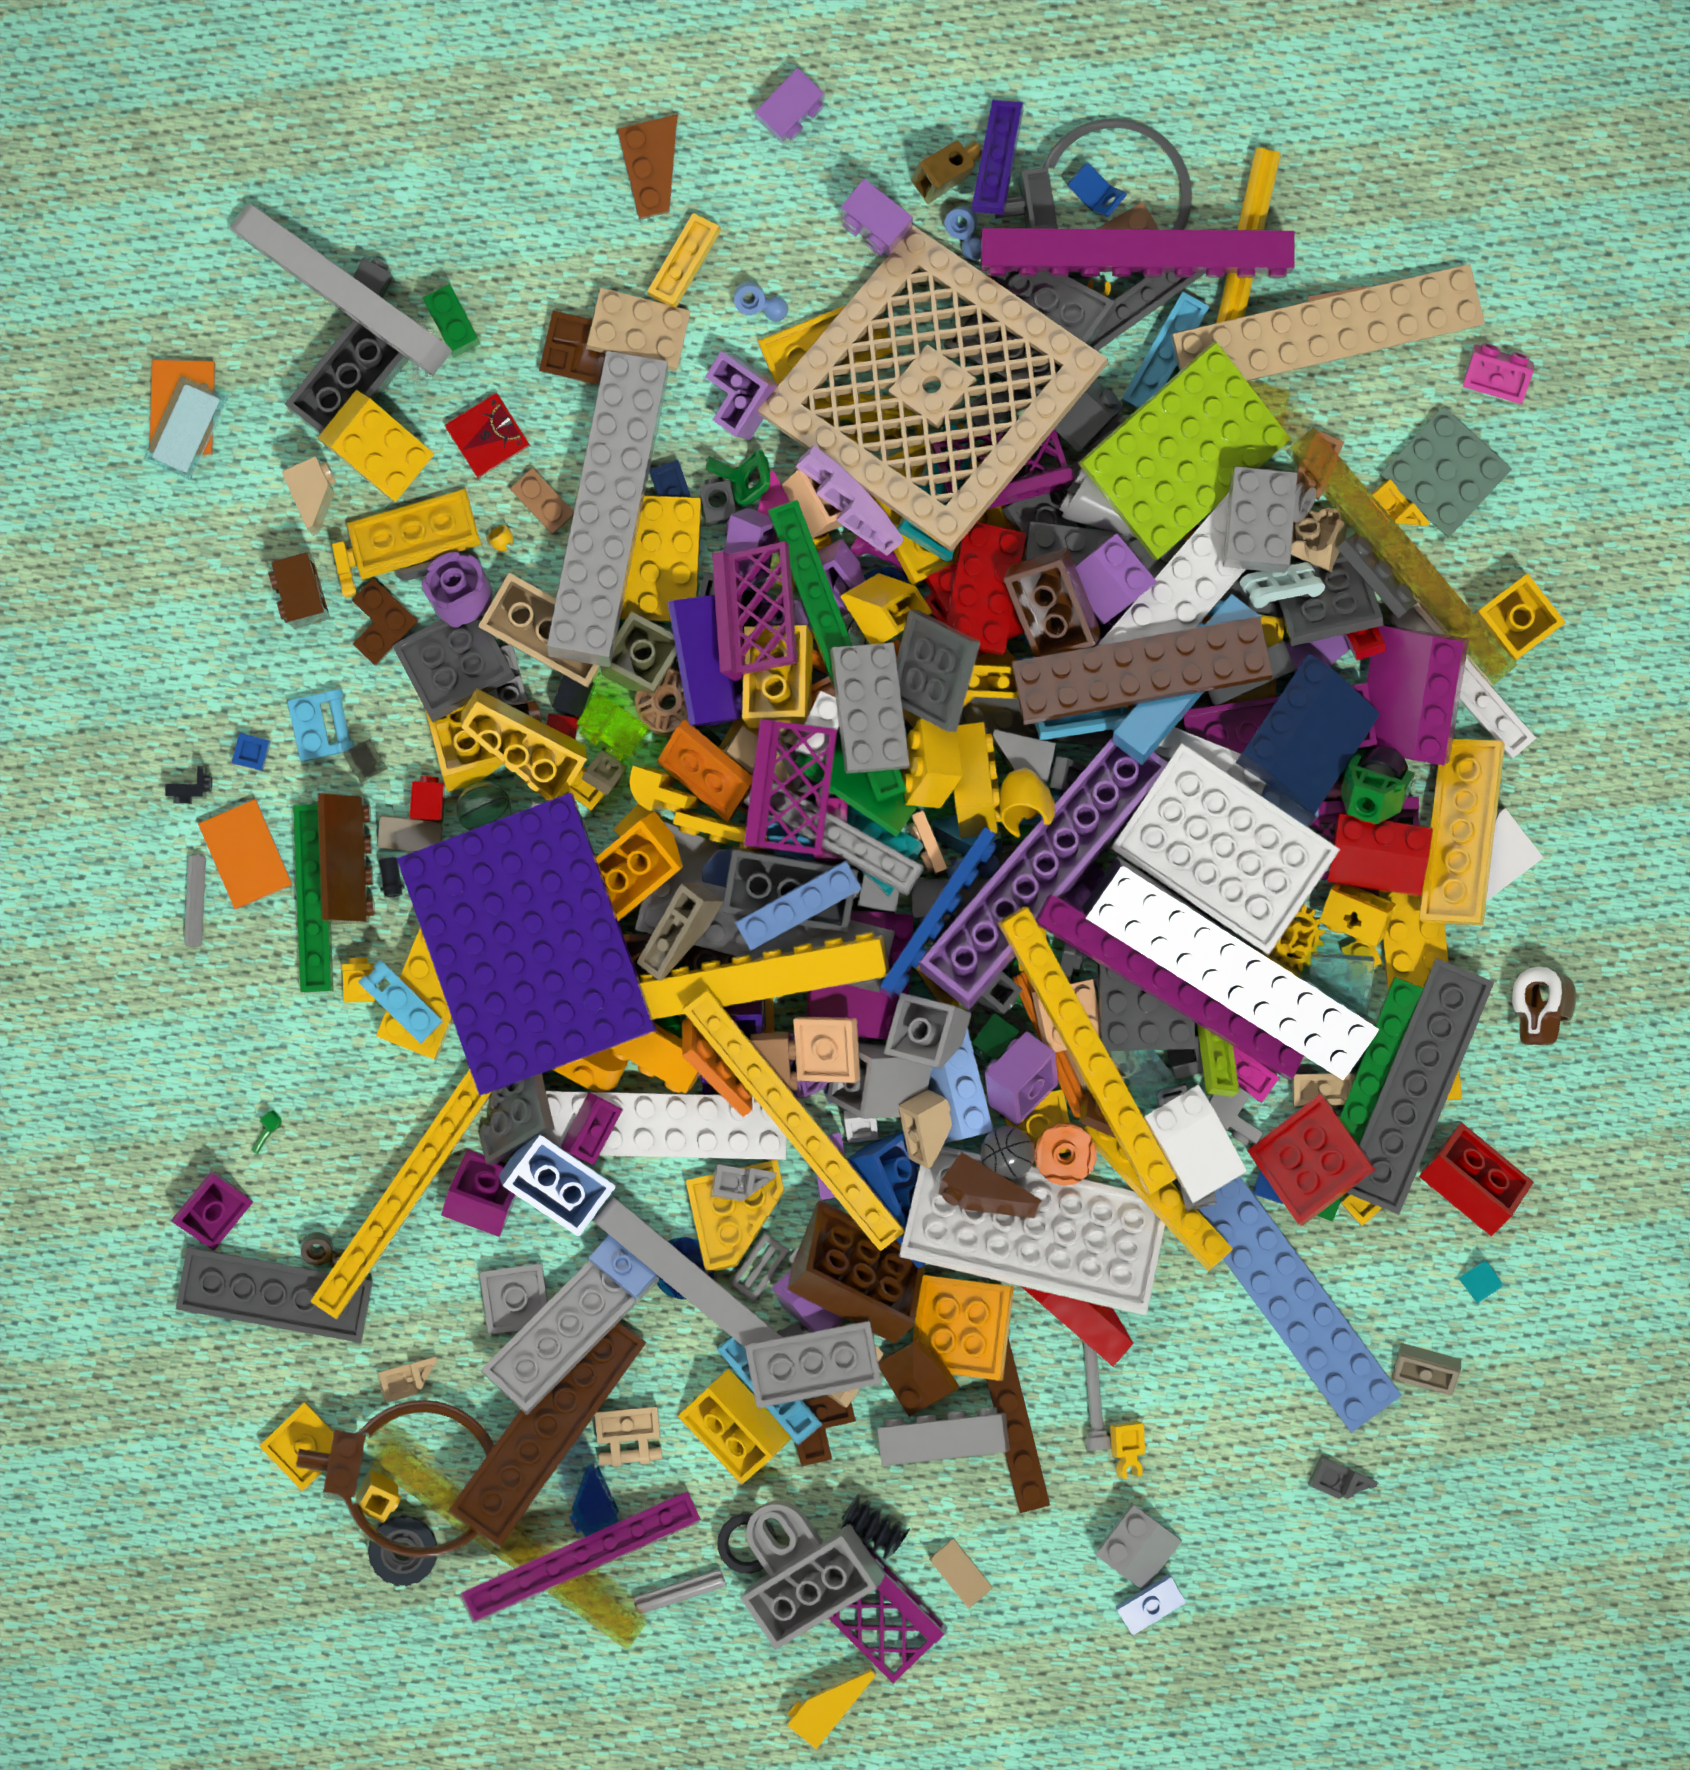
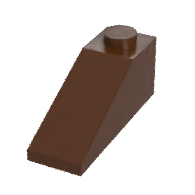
(983, 1190)

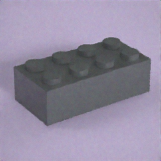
(351, 364)

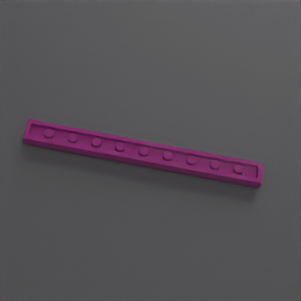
(1103, 947)

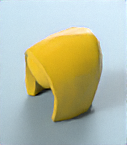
(1024, 796)

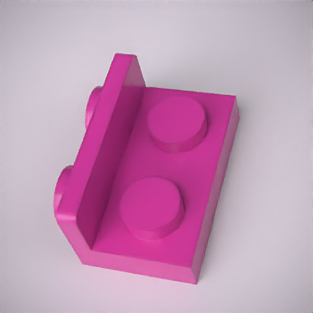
(1499, 373)

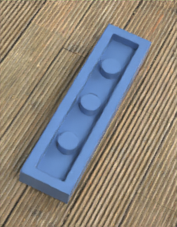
(798, 905)

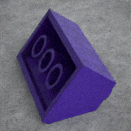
(708, 694)

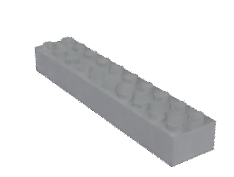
(608, 509)

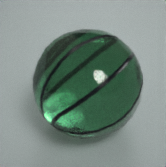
(482, 804)

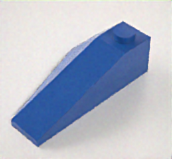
(890, 1175)

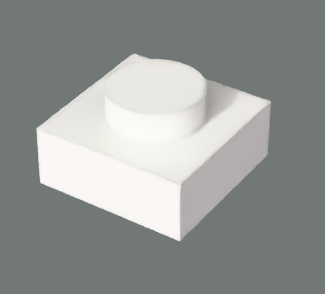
(860, 1129)

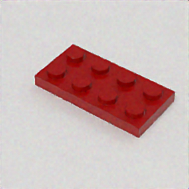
(979, 595)

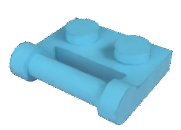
(311, 729)

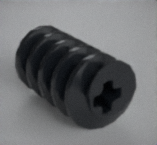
(874, 1527)

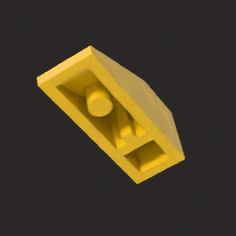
(823, 1710)

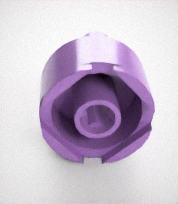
(457, 588)

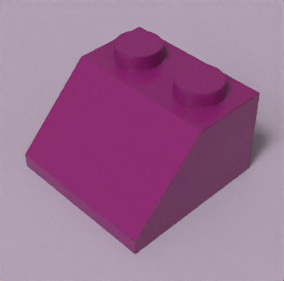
(478, 1195)

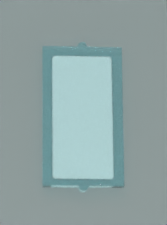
(185, 428)

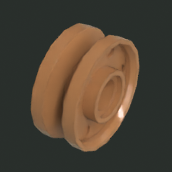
(650, 705)

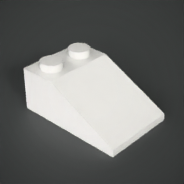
(1195, 1144)

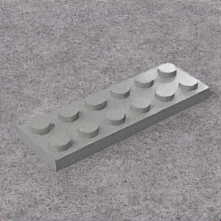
(559, 1336)

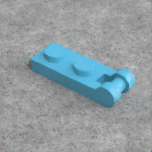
(401, 1002)

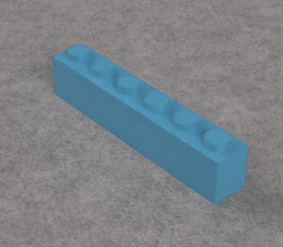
(1153, 720)

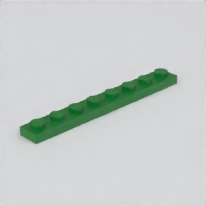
(1376, 1063)

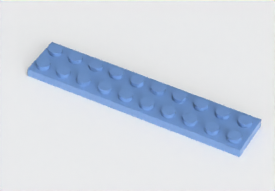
(1298, 1307)

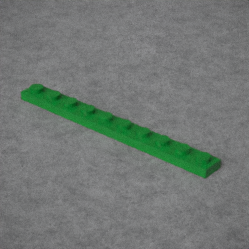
(822, 613)

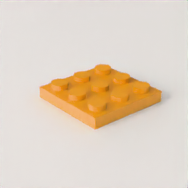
(965, 1324)

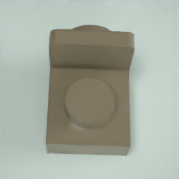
(604, 772)

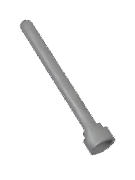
(1098, 1436)

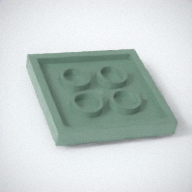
(1446, 472)

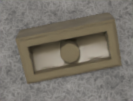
(408, 833)
(1426, 1369)

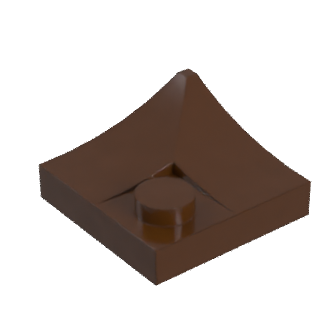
(566, 350)
(917, 1377)

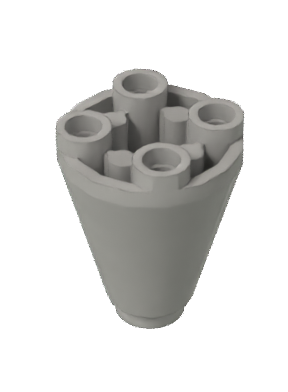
(1091, 507)

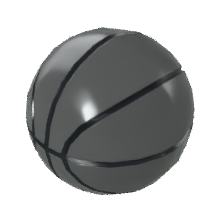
(1008, 1152)

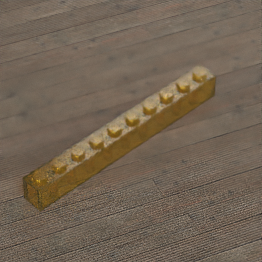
(1394, 547)
(577, 1594)

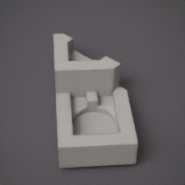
(738, 1183)

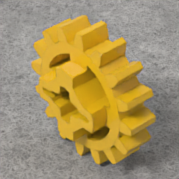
(1299, 940)

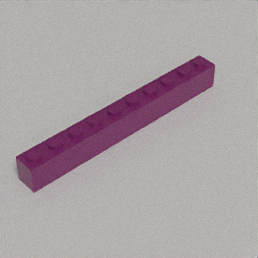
(1137, 251)

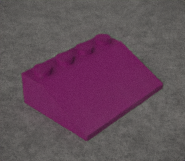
(1417, 692)
(871, 1009)

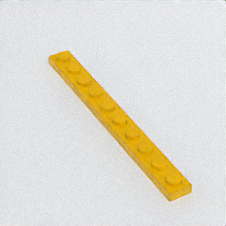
(1087, 1050)
(793, 1119)
(400, 1198)

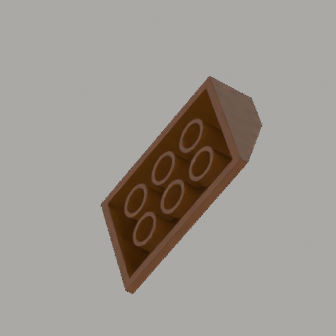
(344, 859)
(852, 1278)

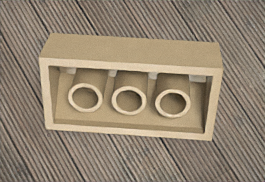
(523, 619)

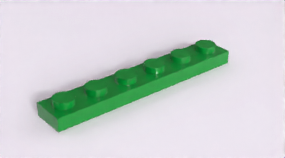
(313, 932)

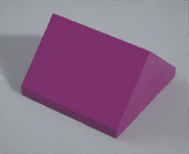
(212, 1210)

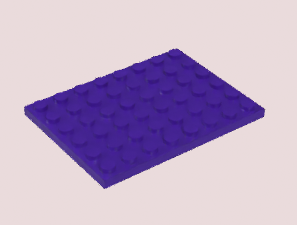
(526, 944)

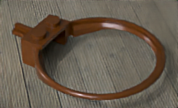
(344, 1464)

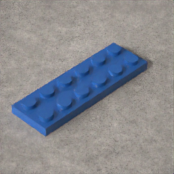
(946, 903)

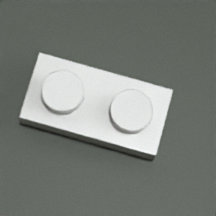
(823, 715)

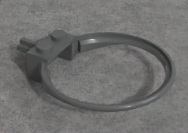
(1035, 185)

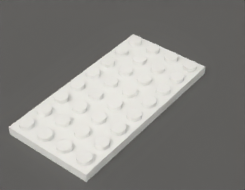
(1081, 1245)

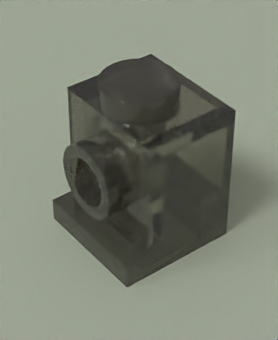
(365, 760)

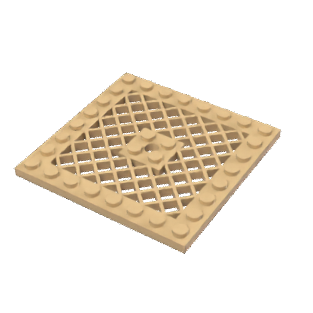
(917, 253)

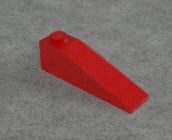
(1091, 1322)

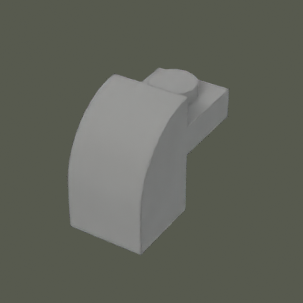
(1227, 1110)

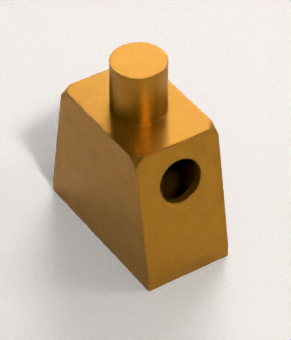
(945, 169)

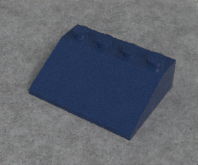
(1309, 735)

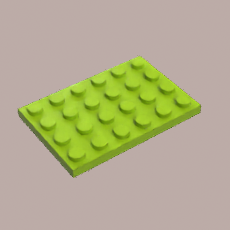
(1180, 448)

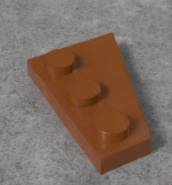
(650, 162)

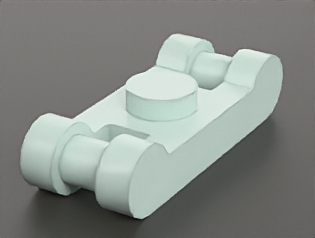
(1296, 581)

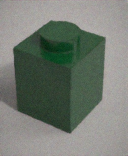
(994, 1038)

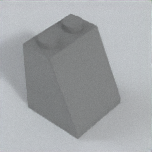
(882, 1083)

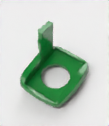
(740, 476)

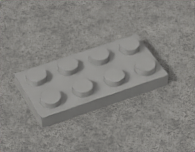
(869, 708)
(813, 1364)

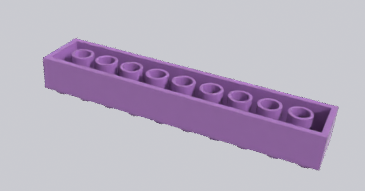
(1044, 864)

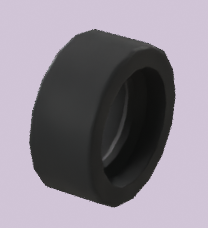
(723, 1545)

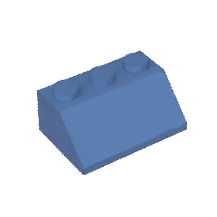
(556, 1183)

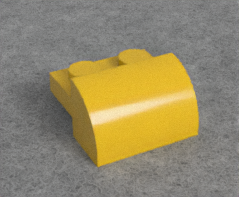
(655, 791)

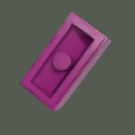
(591, 1128)

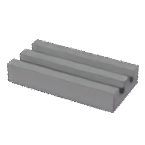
(774, 1245)

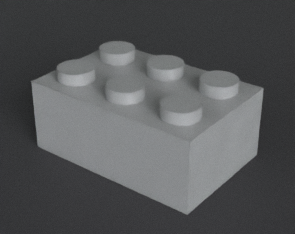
(1260, 519)

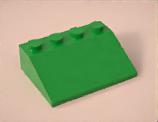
(856, 791)

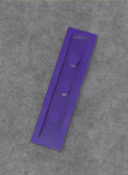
(997, 157)

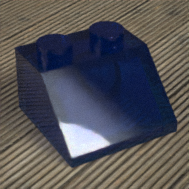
(594, 1504)

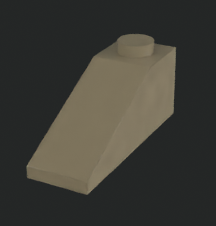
(679, 928)

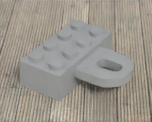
(807, 1576)

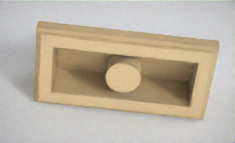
(960, 1573)

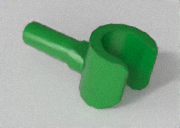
(271, 1122)

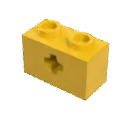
(1372, 911)

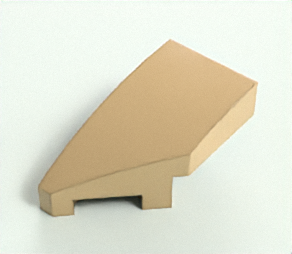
(405, 1380)

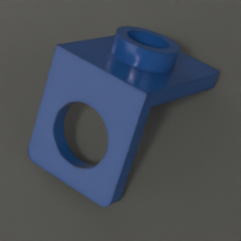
(1095, 190)

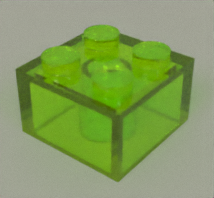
(614, 728)

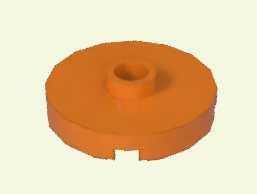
(1069, 1169)

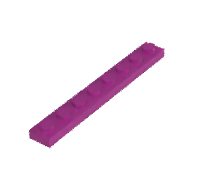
(579, 1557)

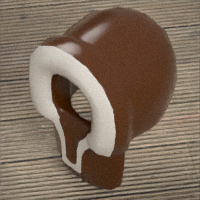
(1540, 1018)

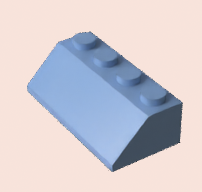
(963, 1089)

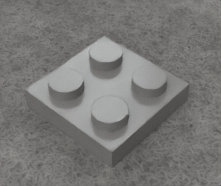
(512, 1296)

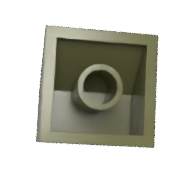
(641, 655)

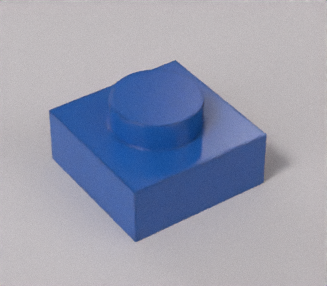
(251, 752)

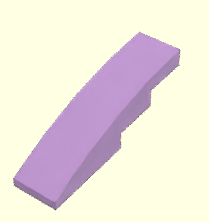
(857, 507)

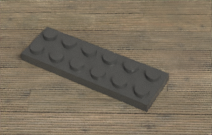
(266, 1295)

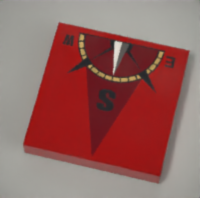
(487, 435)

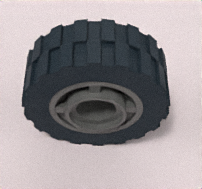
(398, 1570)

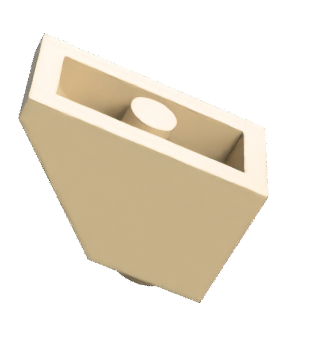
(925, 1126)

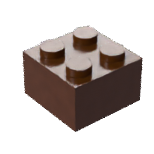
(299, 590)

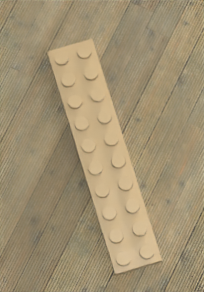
(1341, 324)

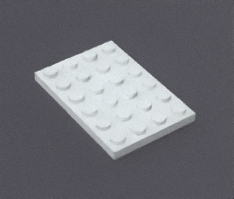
(1225, 848)

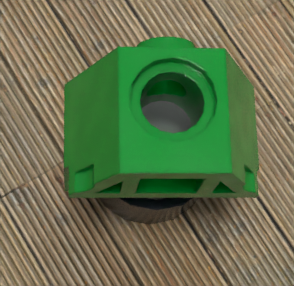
(1377, 785)

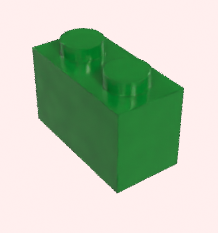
(451, 320)

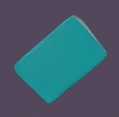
(1481, 1281)

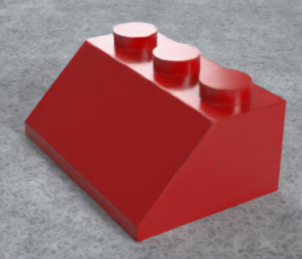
(1380, 855)
(1476, 1179)

